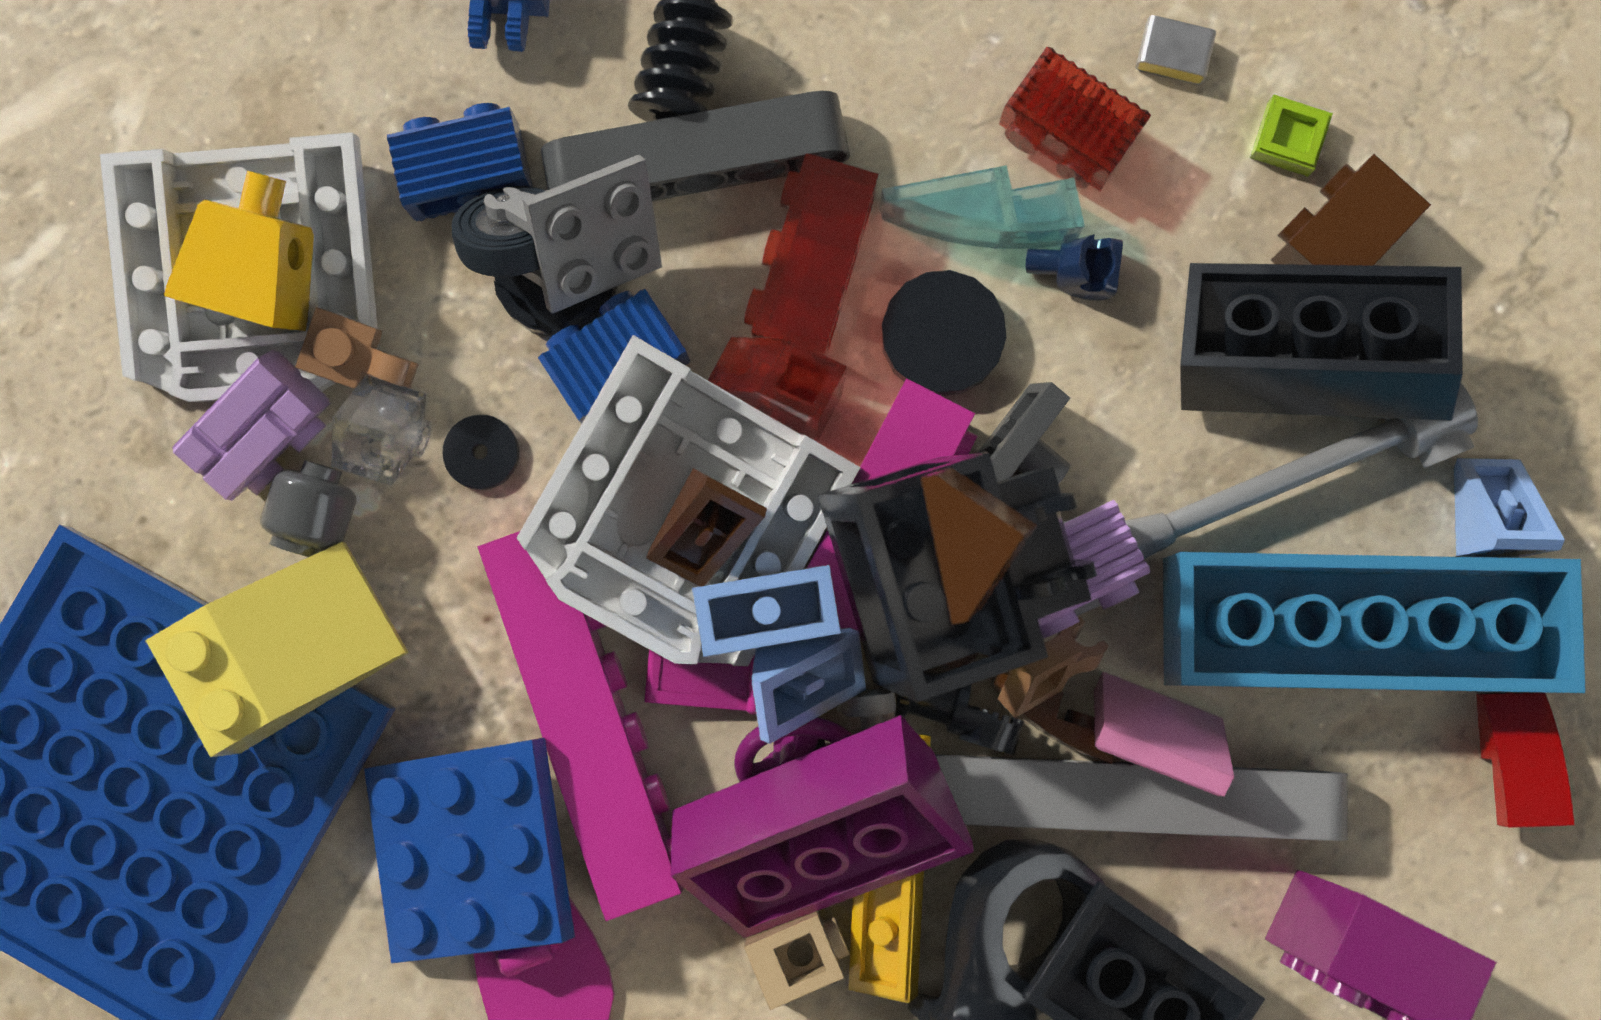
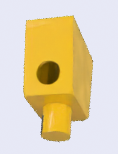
(247, 259)

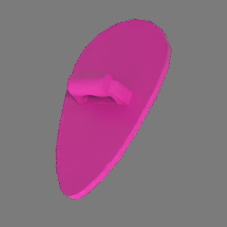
(548, 980)

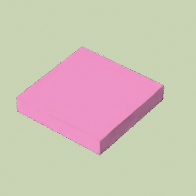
(1162, 734)

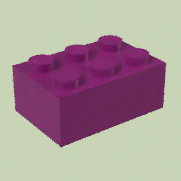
(1376, 954)

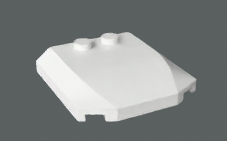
(148, 214)
(625, 475)

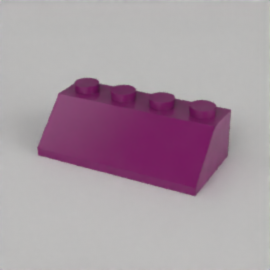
(818, 829)

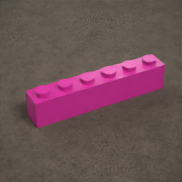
(586, 734)

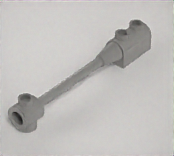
(1415, 438)

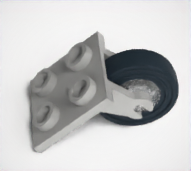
(564, 238)

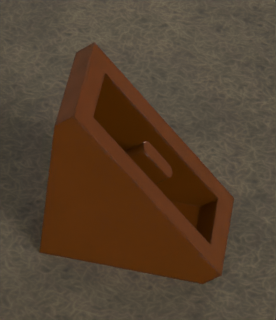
(704, 528)
(973, 539)

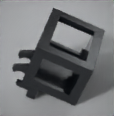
(898, 589)

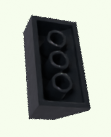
(1323, 340)

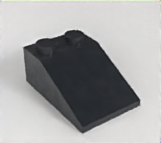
(1131, 968)

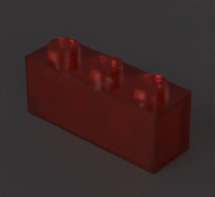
(813, 253)

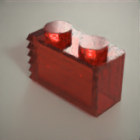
(1072, 120)

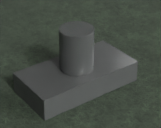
(1017, 439)

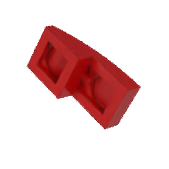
(1526, 760)

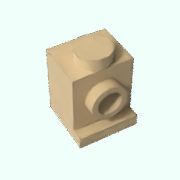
(787, 979)

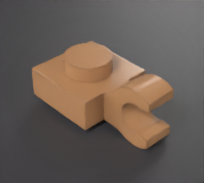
(348, 352)
(1047, 677)

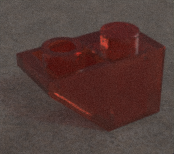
(782, 381)

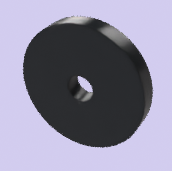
(500, 458)

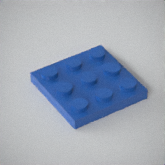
(469, 852)

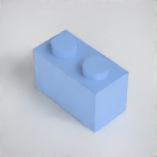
(766, 610)

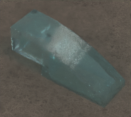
(986, 211)

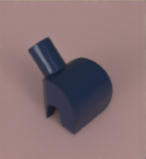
(1082, 266)

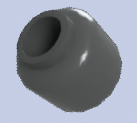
(307, 509)

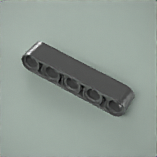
(710, 146)

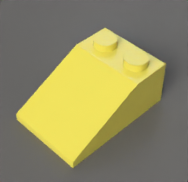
(276, 650)

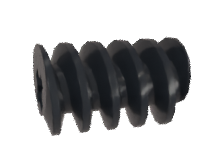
(678, 58)

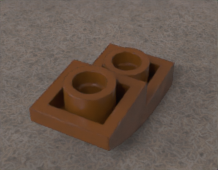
(1075, 731)

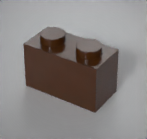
(1358, 221)

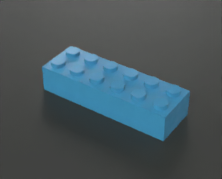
(1373, 622)

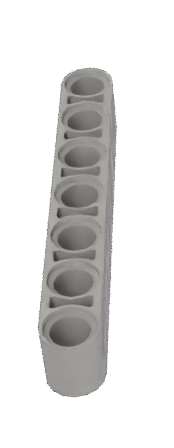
(1144, 801)

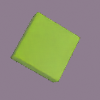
(1291, 135)

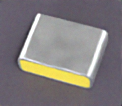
(1175, 49)

